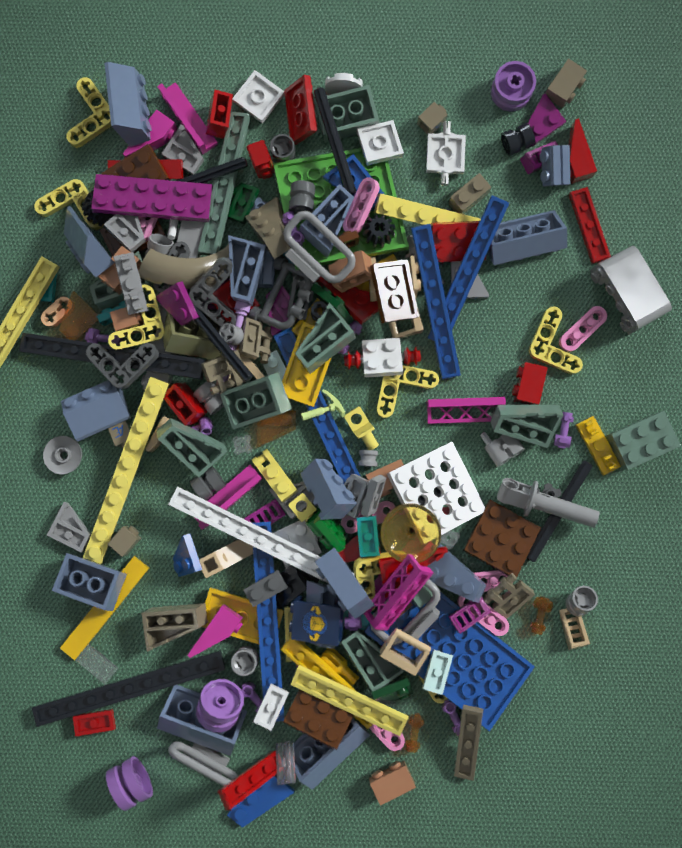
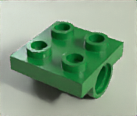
(330, 533)

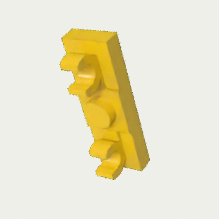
(598, 445)

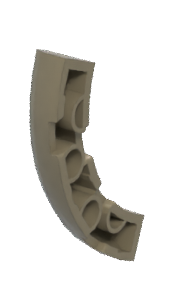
(170, 270)

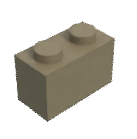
(567, 80)
(469, 194)

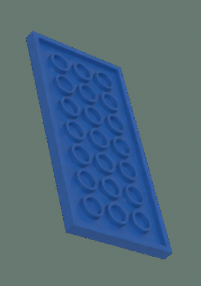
(482, 668)

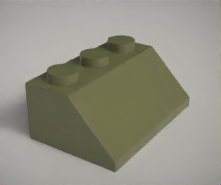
(188, 339)

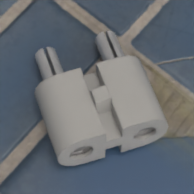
(502, 448)

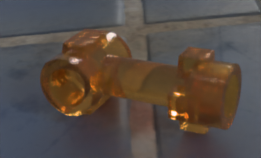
(543, 606)
(416, 723)

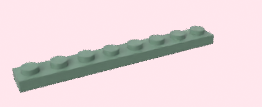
(224, 185)

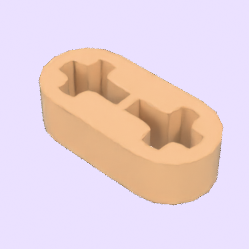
(52, 310)

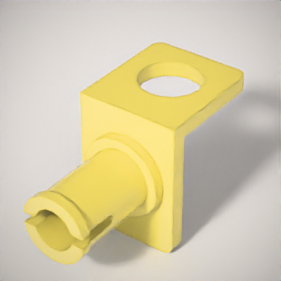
(362, 429)
(307, 513)

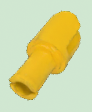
(339, 665)

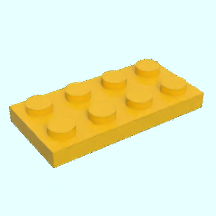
(297, 381)
(240, 605)

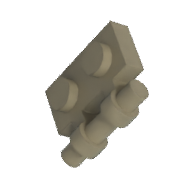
(252, 339)
(219, 368)
(513, 599)

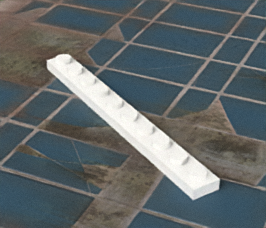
(245, 531)

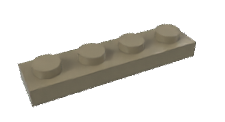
(468, 742)

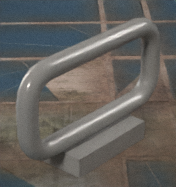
(305, 261)
(421, 621)
(203, 760)

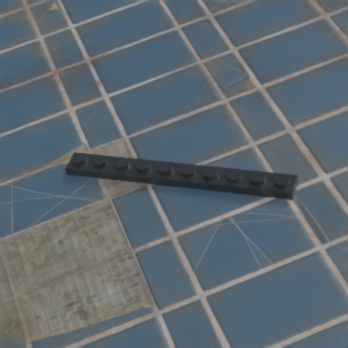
(76, 350)
(128, 688)

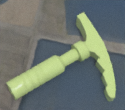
(320, 411)

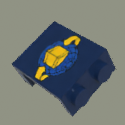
(316, 622)

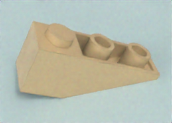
(225, 557)

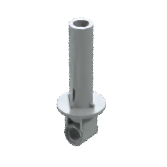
(529, 497)

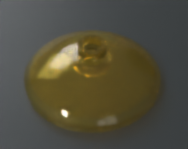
(421, 543)

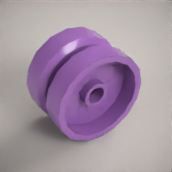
(513, 86)
(219, 705)
(129, 783)

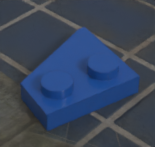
(186, 557)

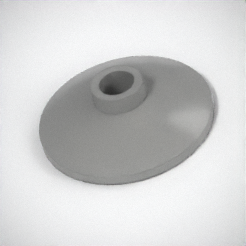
(53, 455)

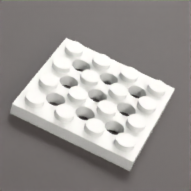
(456, 471)

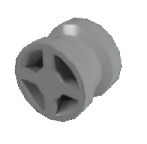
(231, 334)
(368, 458)

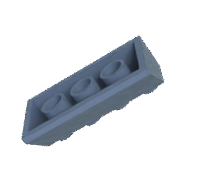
(128, 103)
(528, 237)
(85, 245)
(181, 720)
(318, 760)

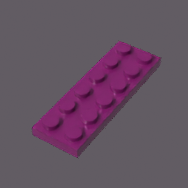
(151, 198)

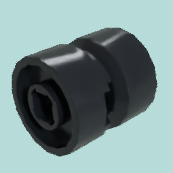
(519, 139)

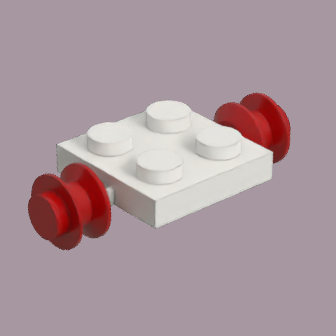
(382, 357)

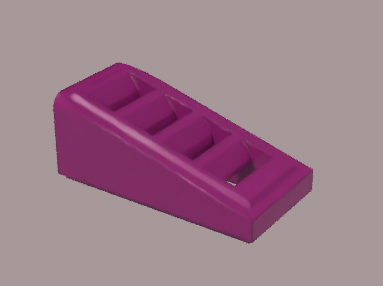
(530, 161)
(267, 507)
(461, 628)

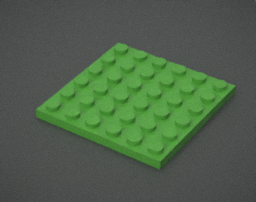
(313, 170)

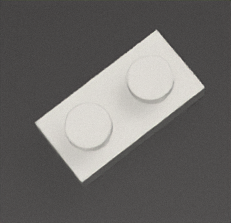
(271, 707)

